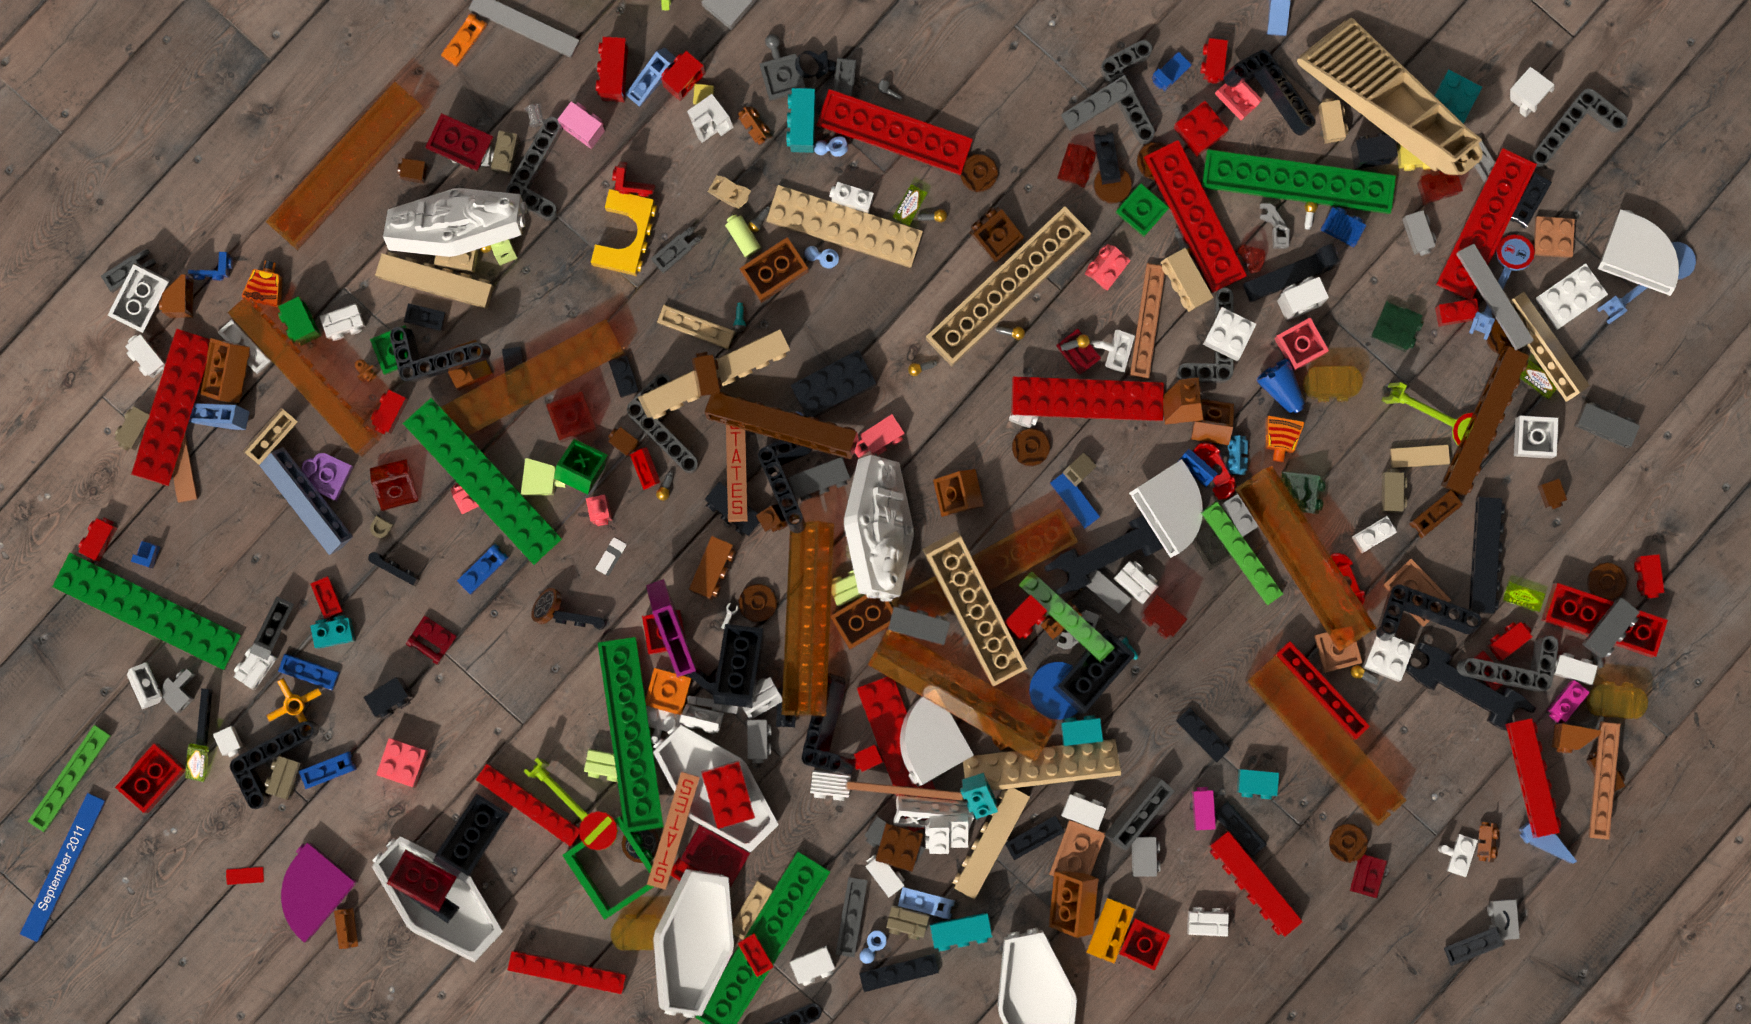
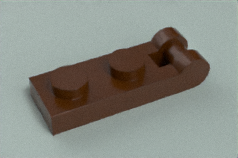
(1436, 513)

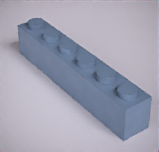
(306, 500)

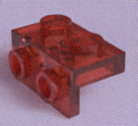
(1076, 164)

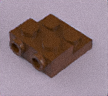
(996, 233)

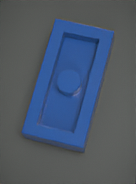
(1198, 467)

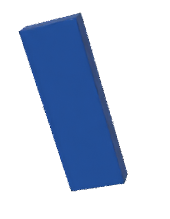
(1075, 500)
(308, 671)

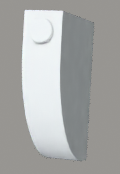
(1640, 253)
(1171, 507)
(931, 742)

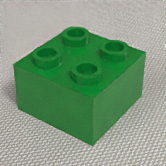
(299, 321)
(580, 466)

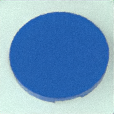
(1043, 695)

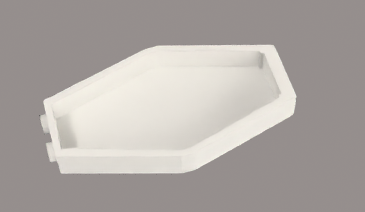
(454, 222)
(878, 527)
(693, 753)
(469, 930)
(693, 943)
(1033, 982)

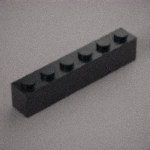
(1485, 555)

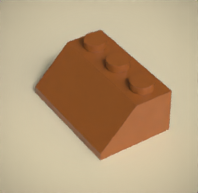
(225, 370)
(1073, 903)

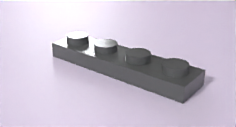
(1098, 103)
(851, 917)

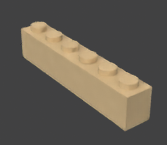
(434, 281)
(1549, 350)
(991, 842)

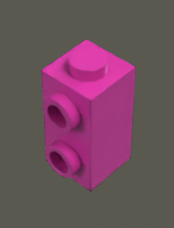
(1567, 701)
(1203, 809)

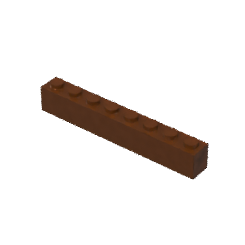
(1485, 420)
(782, 425)

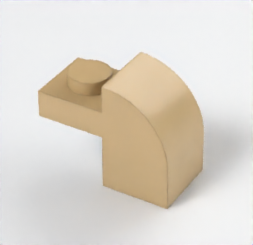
(729, 192)

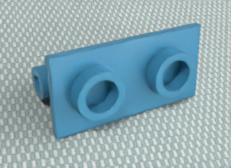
(1237, 464)

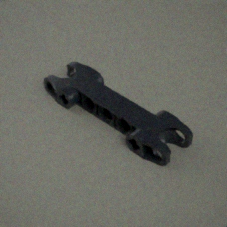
(1079, 567)
(1439, 671)

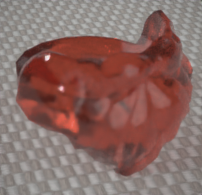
(1252, 257)

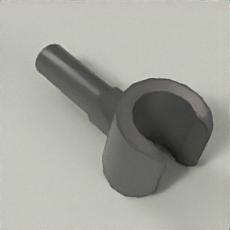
(884, 88)

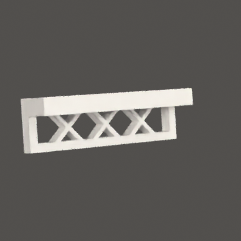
(921, 808)

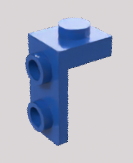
(1171, 71)
(224, 265)

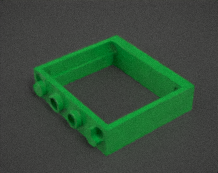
(588, 884)

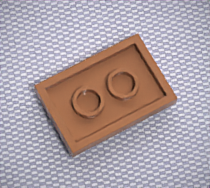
(1414, 577)
(1078, 849)

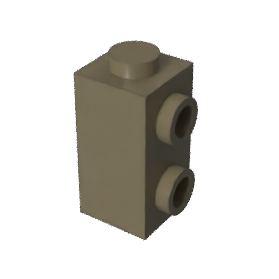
(132, 429)
(1393, 491)

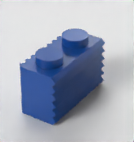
(1343, 226)

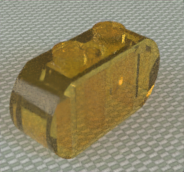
(1332, 383)
(1617, 701)
(635, 932)

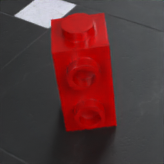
(1215, 60)
(389, 412)
(97, 539)
(1649, 575)
(1509, 641)

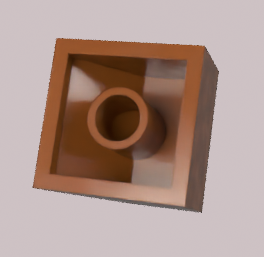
(178, 298)
(469, 374)
(1183, 402)
(1216, 423)
(958, 492)
(1570, 737)

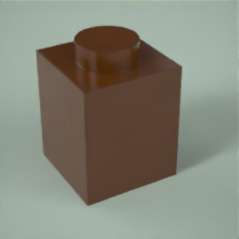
(412, 170)
(623, 441)
(1552, 494)

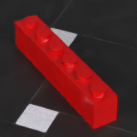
(1322, 691)
(1532, 778)
(529, 804)
(1255, 883)
(567, 972)

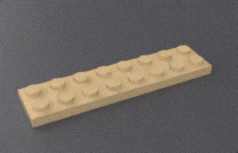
(844, 226)
(1053, 765)

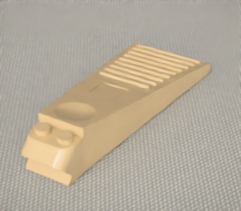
(1391, 98)

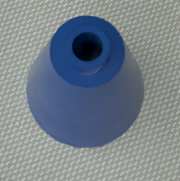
(1283, 386)

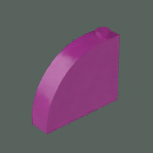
(670, 627)
(312, 890)

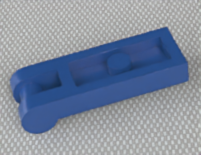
(482, 569)
(327, 770)

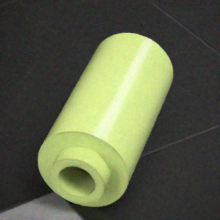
(742, 235)

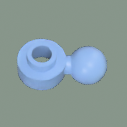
(837, 146)
(812, 253)
(867, 955)

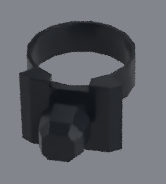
(824, 64)

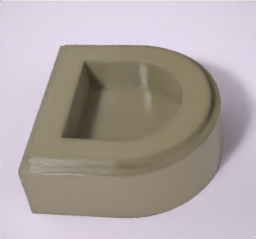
(380, 528)

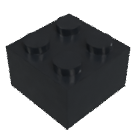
(1373, 151)
(388, 698)

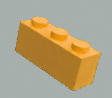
(1110, 930)

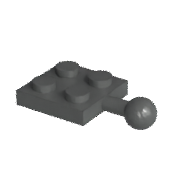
(779, 73)

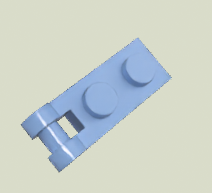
(925, 902)

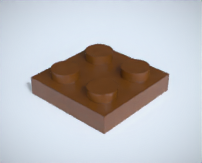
(899, 847)

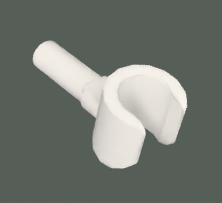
(729, 614)

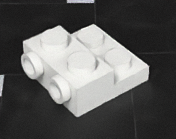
(702, 718)
(946, 833)

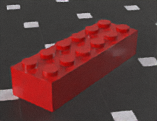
(1583, 611)

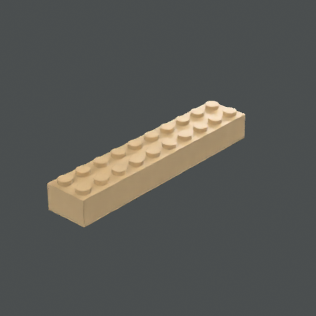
(1008, 286)

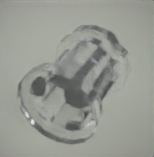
(535, 115)

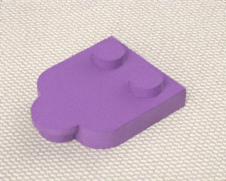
(327, 474)

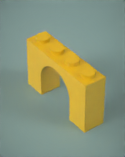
(627, 259)

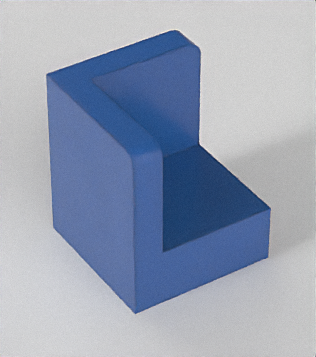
(146, 554)

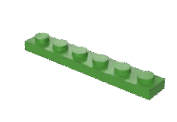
(1241, 553)
(1066, 616)
(69, 778)

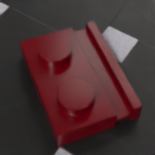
(1079, 358)
(1368, 876)

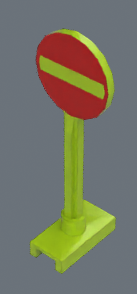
(597, 829)

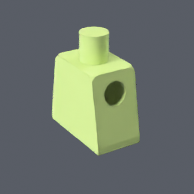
(501, 248)
(539, 479)

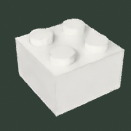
(1229, 334)
(1535, 437)
(1388, 657)
(812, 965)

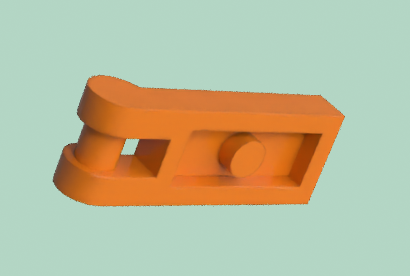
(463, 40)

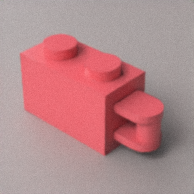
(880, 436)
(599, 510)

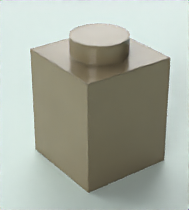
(1079, 469)

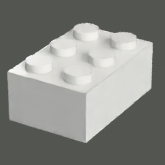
(1571, 296)
(138, 297)
(1302, 298)

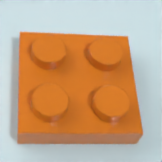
(667, 691)

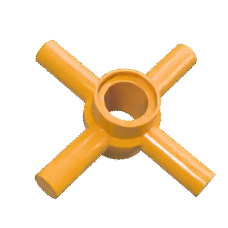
(290, 697)

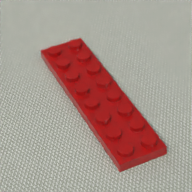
(894, 132)
(1195, 216)
(1488, 219)
(1087, 399)
(171, 408)
(886, 716)

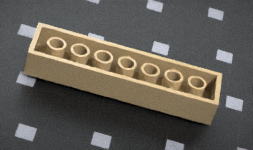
(730, 365)
(974, 608)

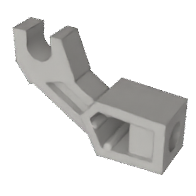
(1274, 218)
(1070, 640)
(710, 703)

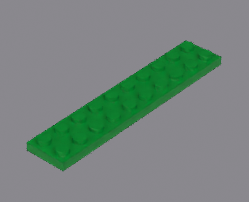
(1298, 181)
(482, 481)
(147, 611)
(630, 735)
(773, 929)

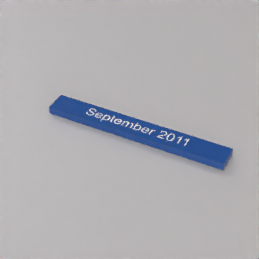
(62, 867)

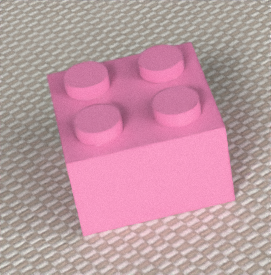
(581, 125)

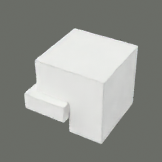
(1530, 91)
(709, 118)

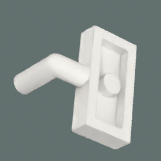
(1118, 350)
(661, 721)
(1460, 855)

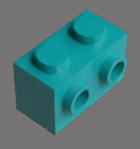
(333, 632)
(1081, 731)
(1258, 783)
(979, 796)

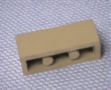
(1186, 280)
(270, 436)

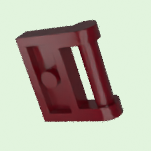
(436, 635)

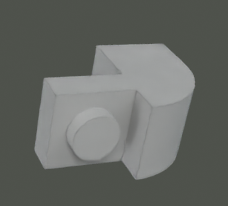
(174, 693)

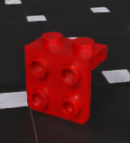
(626, 187)

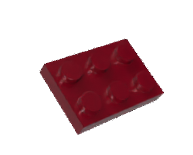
(459, 142)
(715, 854)
(421, 880)

